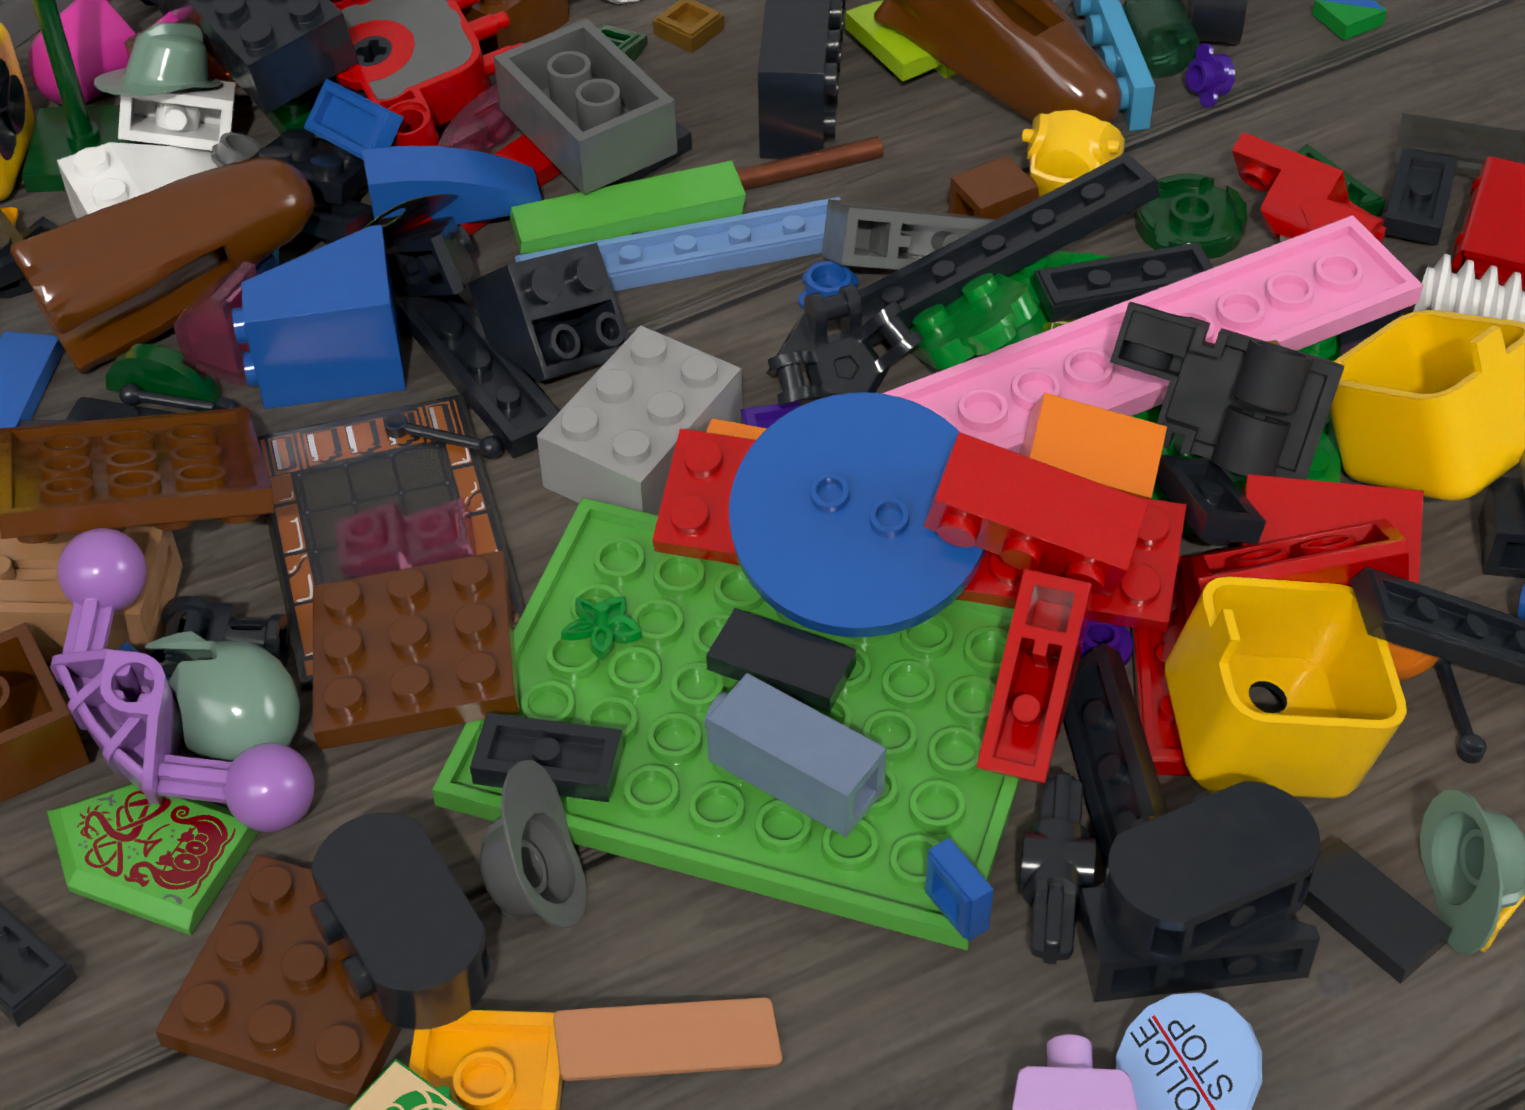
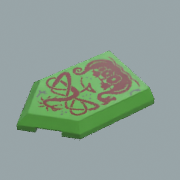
(148, 856)

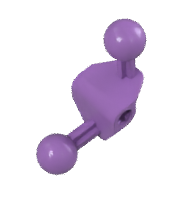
(133, 710)

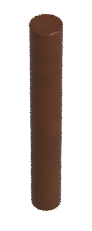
(811, 163)

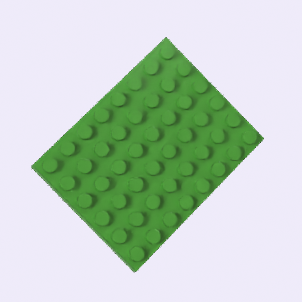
(671, 807)

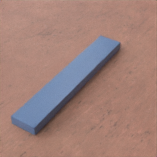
(710, 245)

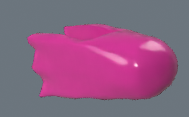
(96, 46)

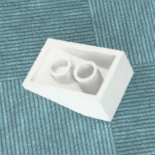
(124, 170)

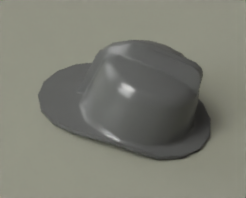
(530, 852)

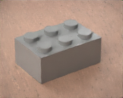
(625, 422)

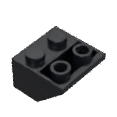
(551, 312)

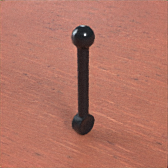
(132, 394)
(397, 426)
(1471, 746)

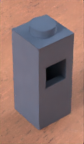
(795, 753)

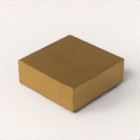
(688, 24)

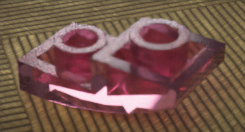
(478, 124)
(387, 541)

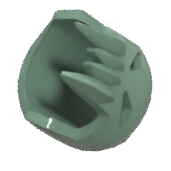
(228, 694)

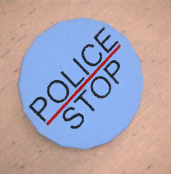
(1191, 1056)

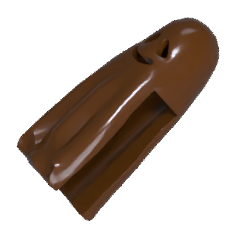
(1012, 50)
(145, 260)

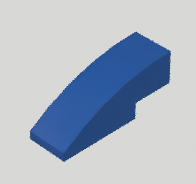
(484, 182)

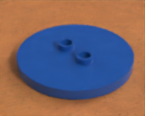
(837, 512)

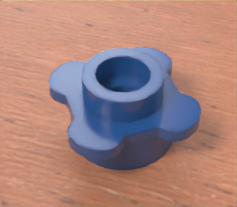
(826, 279)

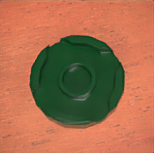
(1193, 212)

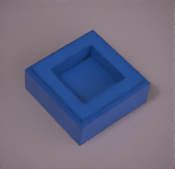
(958, 889)

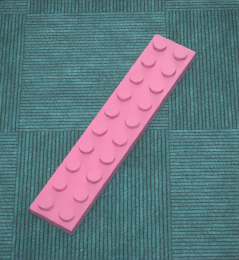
(1280, 293)

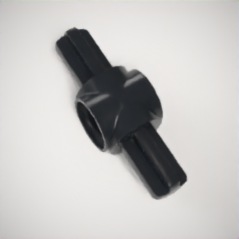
(1056, 867)

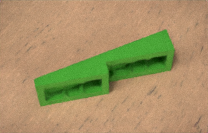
(629, 208)

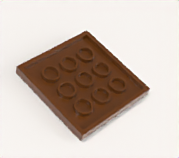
(131, 474)

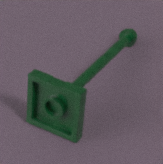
(68, 128)

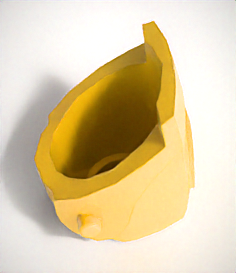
(1068, 146)

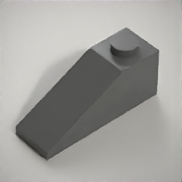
(889, 234)

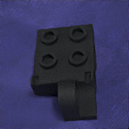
(1233, 400)

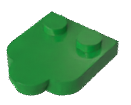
(975, 322)

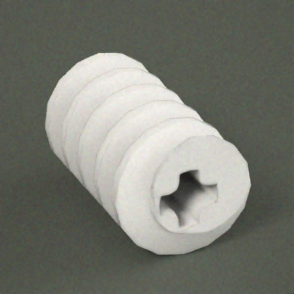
(1471, 296)

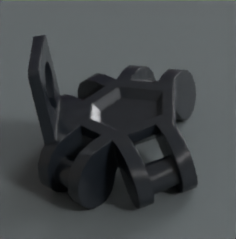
(842, 360)

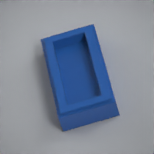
(351, 120)

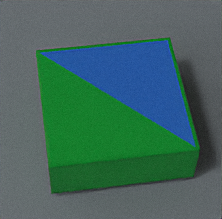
(1349, 17)

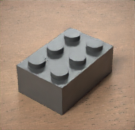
(586, 105)

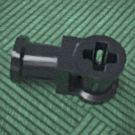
(220, 623)

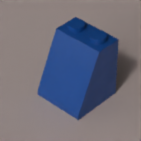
(323, 325)

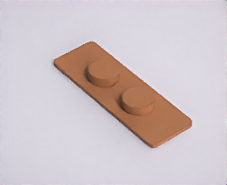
(666, 1038)

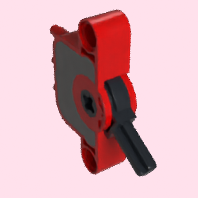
(419, 60)

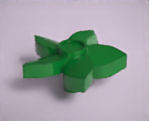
(603, 623)

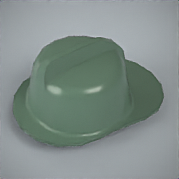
(161, 62)
(1472, 865)

